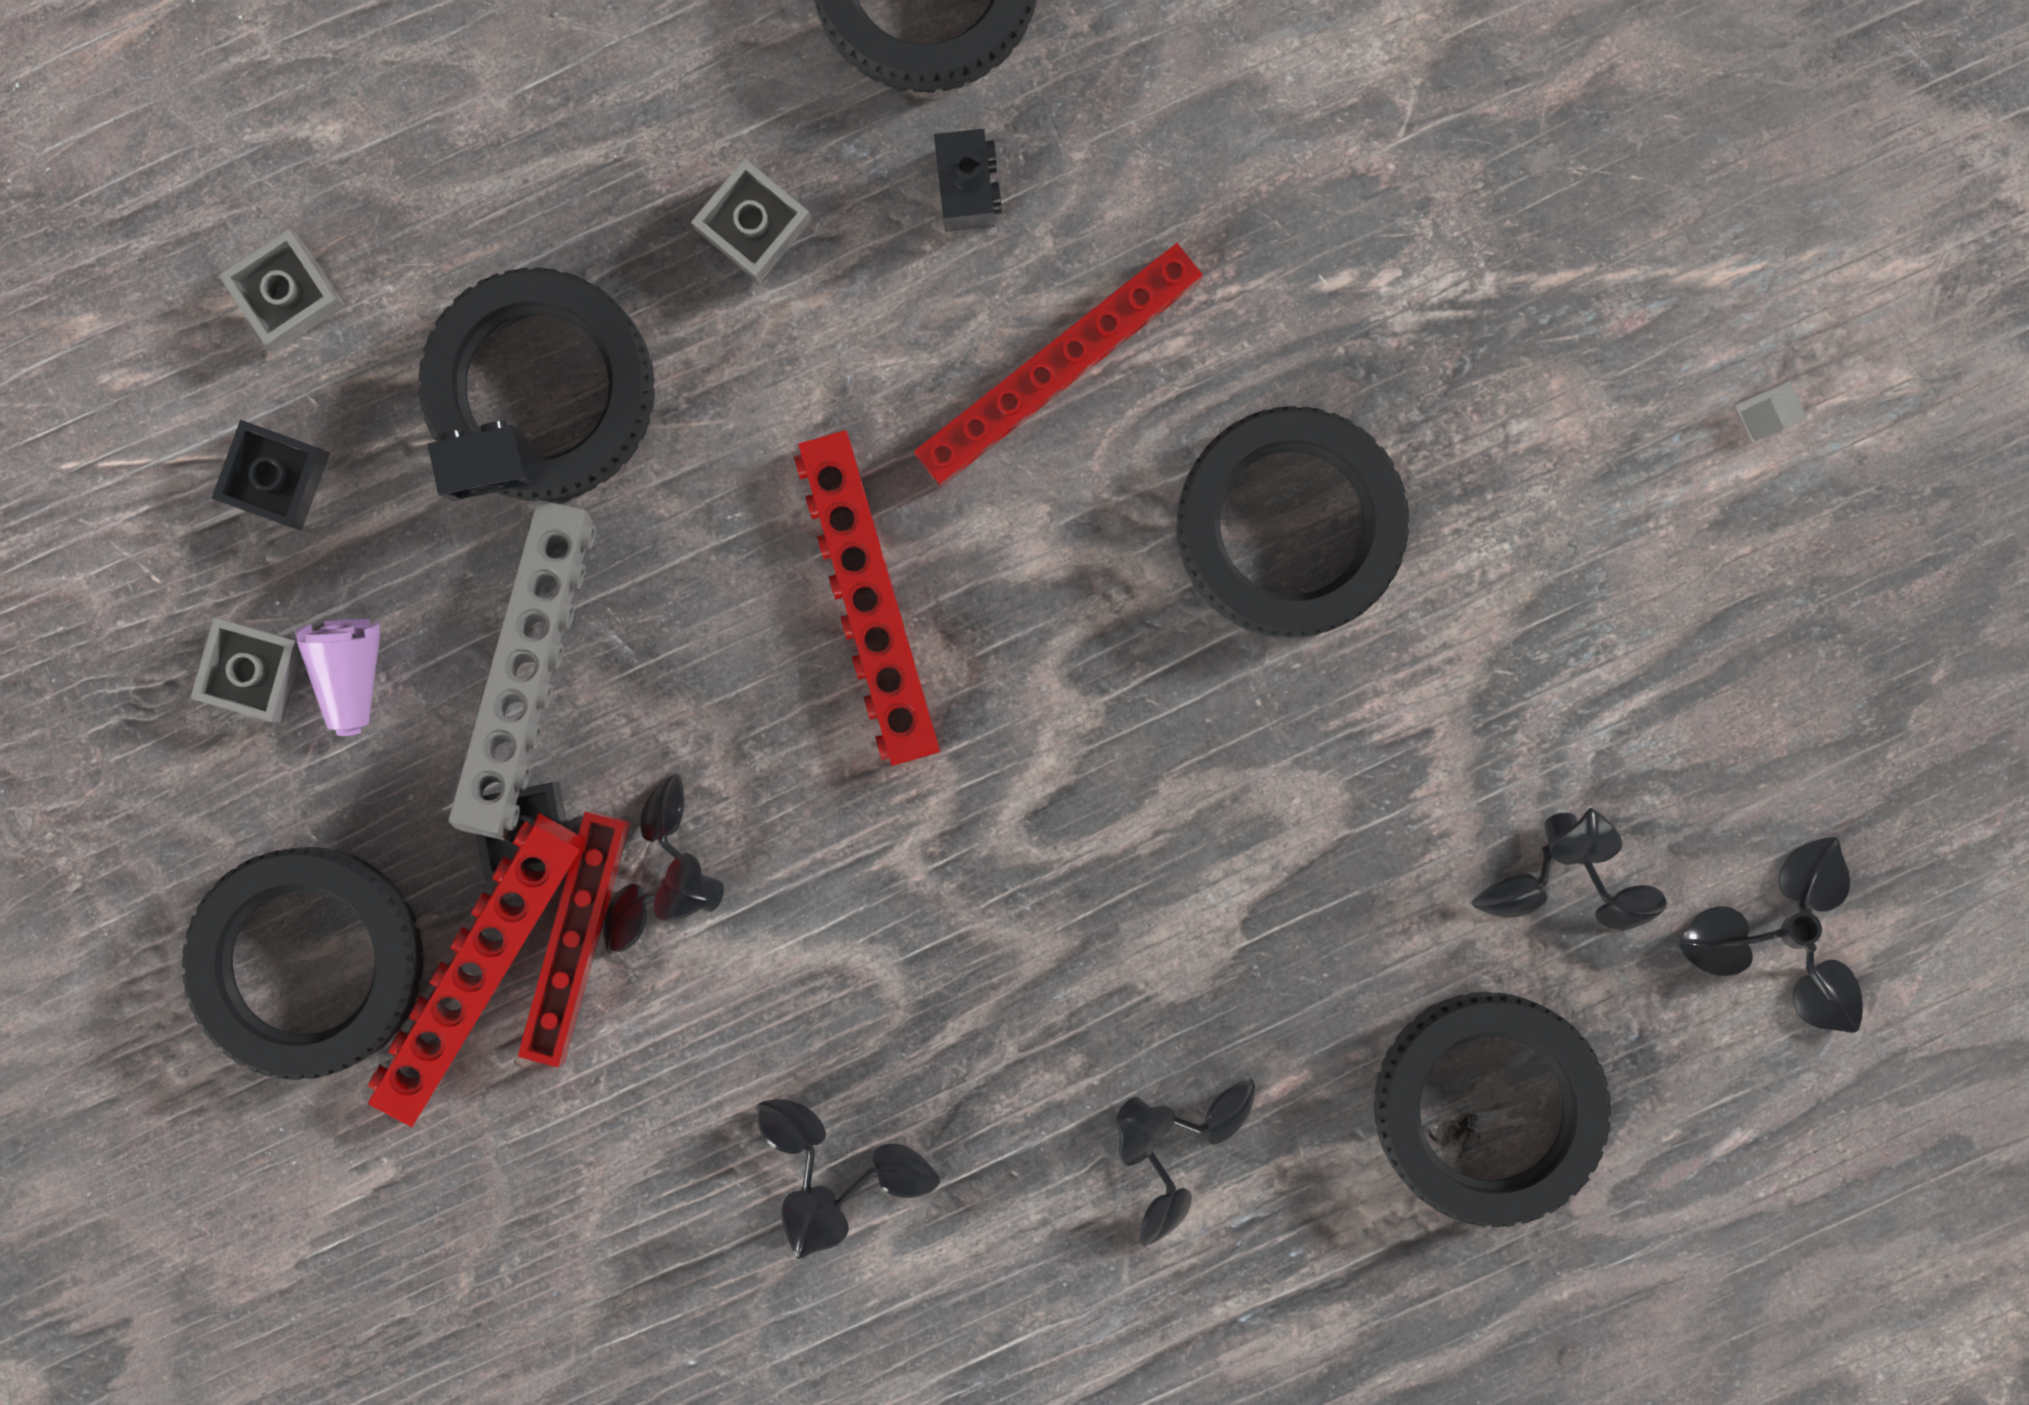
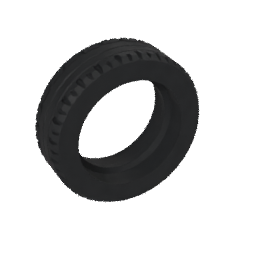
(930, 65)
(560, 295)
(1380, 497)
(211, 977)
(1581, 1131)

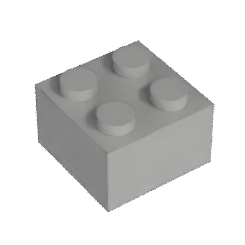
(752, 220)
(282, 290)
(247, 670)

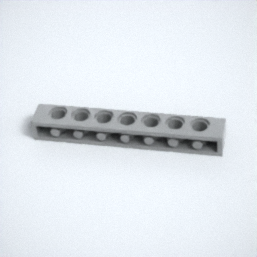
(549, 527)

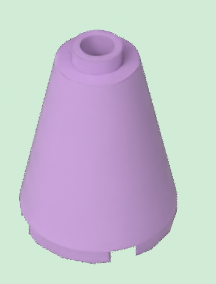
(342, 670)

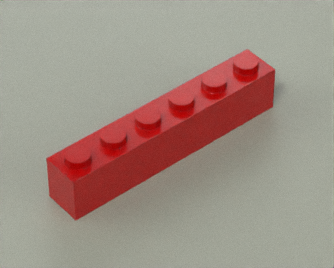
(574, 940)

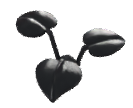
(1573, 842)
(1816, 878)
(684, 885)
(1144, 1126)
(813, 1214)

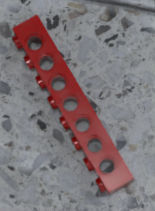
(1058, 365)
(836, 452)
(405, 1096)

